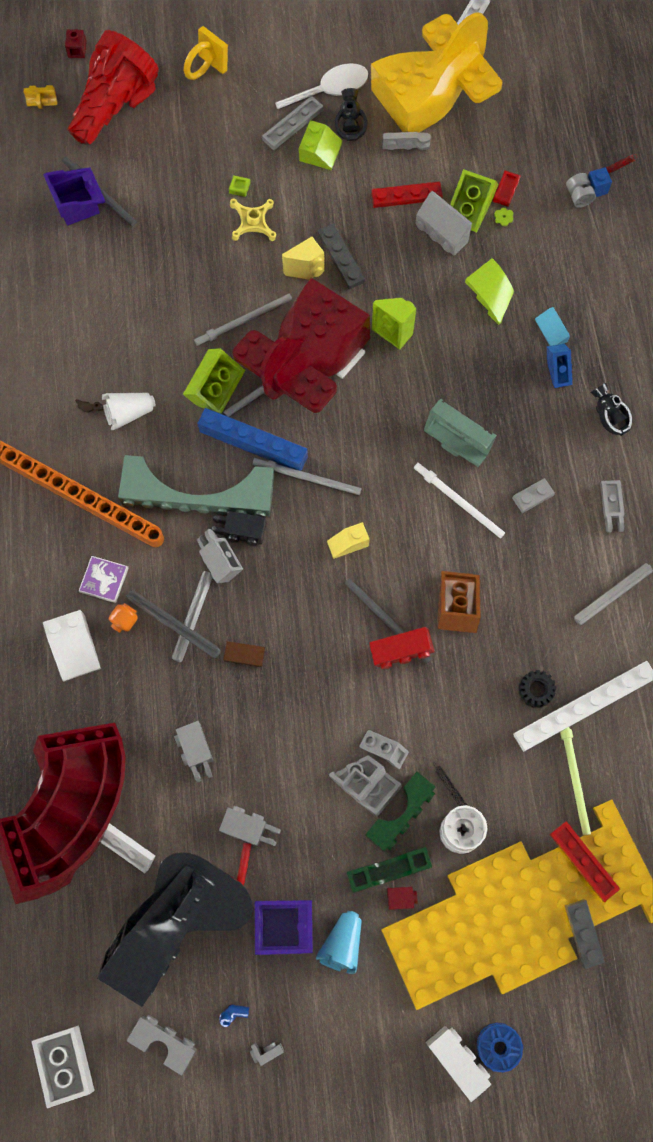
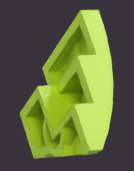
(492, 289)

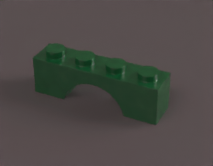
(384, 832)
(389, 870)

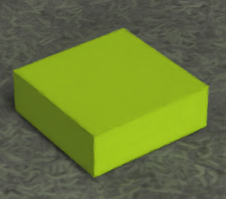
(239, 186)

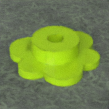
(504, 216)

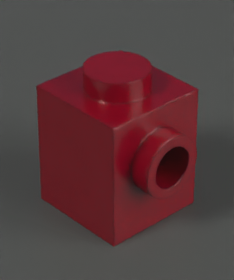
(75, 43)

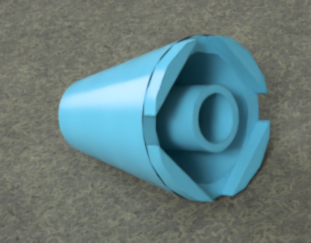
(342, 944)

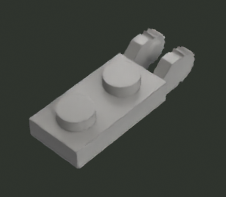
(406, 140)
(612, 504)

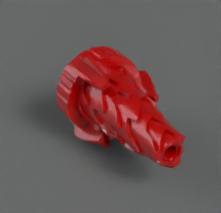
(116, 74)

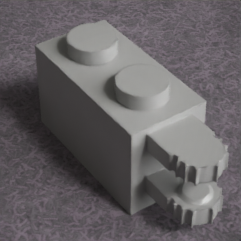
(218, 557)
(194, 748)
(246, 827)

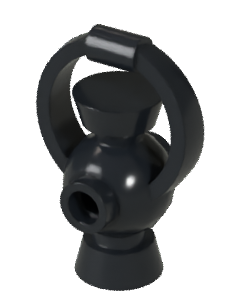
(350, 111)
(609, 405)

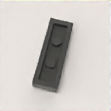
(584, 934)

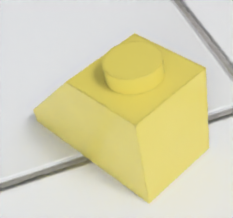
(348, 540)

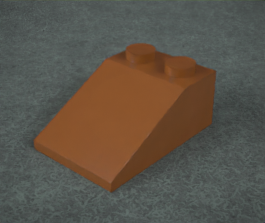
(459, 602)

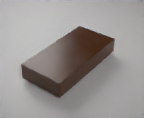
(244, 654)

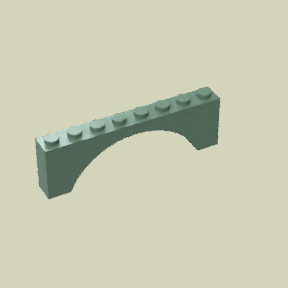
(142, 488)

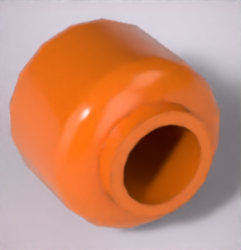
(123, 618)

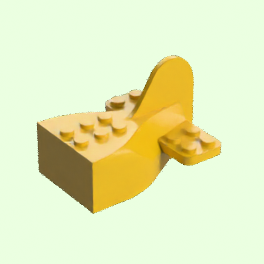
(424, 85)

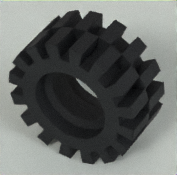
(544, 679)

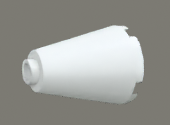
(126, 407)

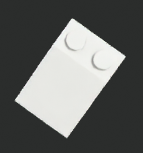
(72, 645)

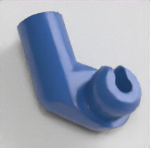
(231, 1013)

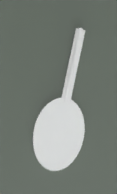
(333, 83)

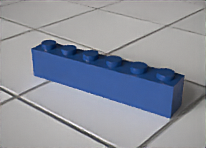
(252, 440)

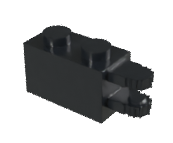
(241, 527)

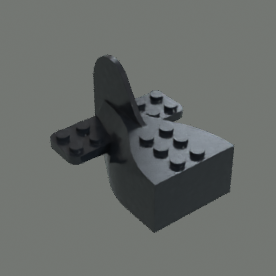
(186, 898)

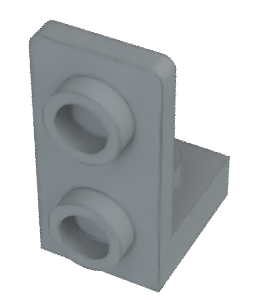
(385, 748)

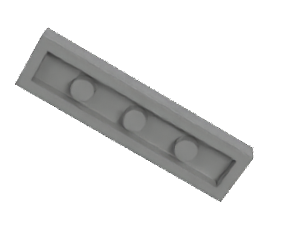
(292, 123)

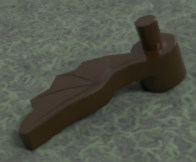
(86, 406)

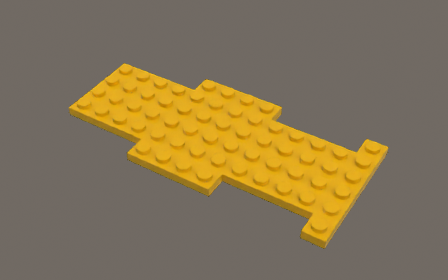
(513, 915)

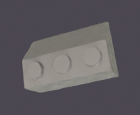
(443, 223)

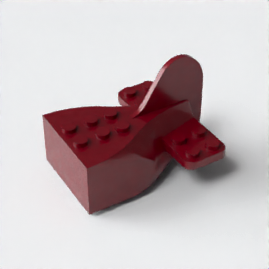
(313, 343)

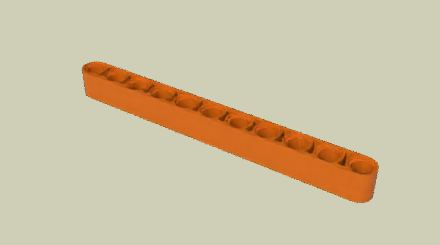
(81, 498)

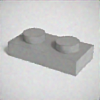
(533, 495)

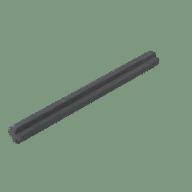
(174, 624)

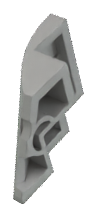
(367, 784)

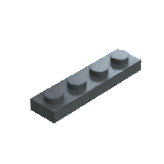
(341, 256)

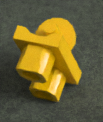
(40, 96)

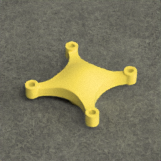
(252, 219)

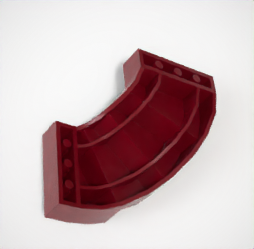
(66, 812)

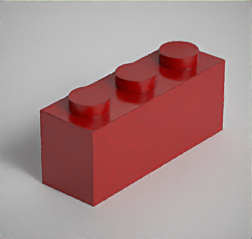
(402, 648)

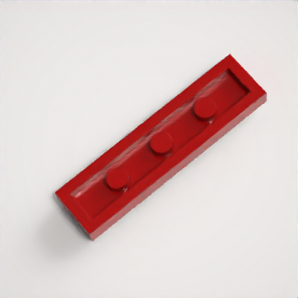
(404, 194)
(585, 861)

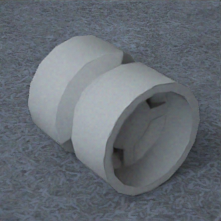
(580, 190)

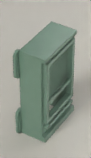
(473, 448)

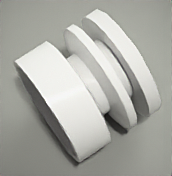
(471, 821)

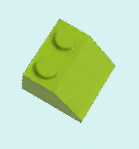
(319, 146)

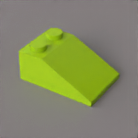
(474, 197)

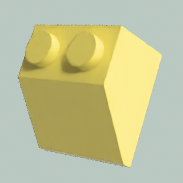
(304, 260)

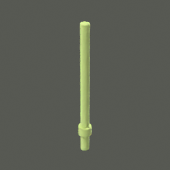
(567, 736)

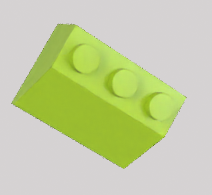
(394, 320)
(214, 381)

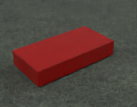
(506, 188)

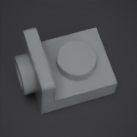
(271, 1051)

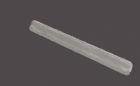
(614, 593)
(193, 614)

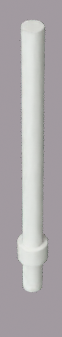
(431, 477)

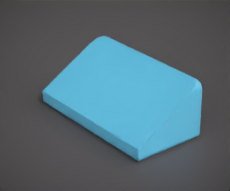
(552, 327)

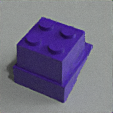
(75, 193)
(283, 927)

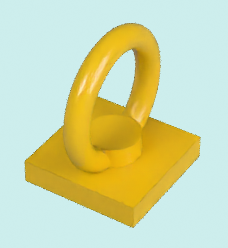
(210, 49)

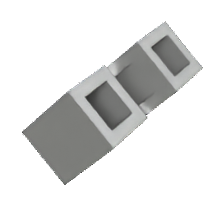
(179, 1051)

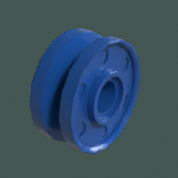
(506, 1059)

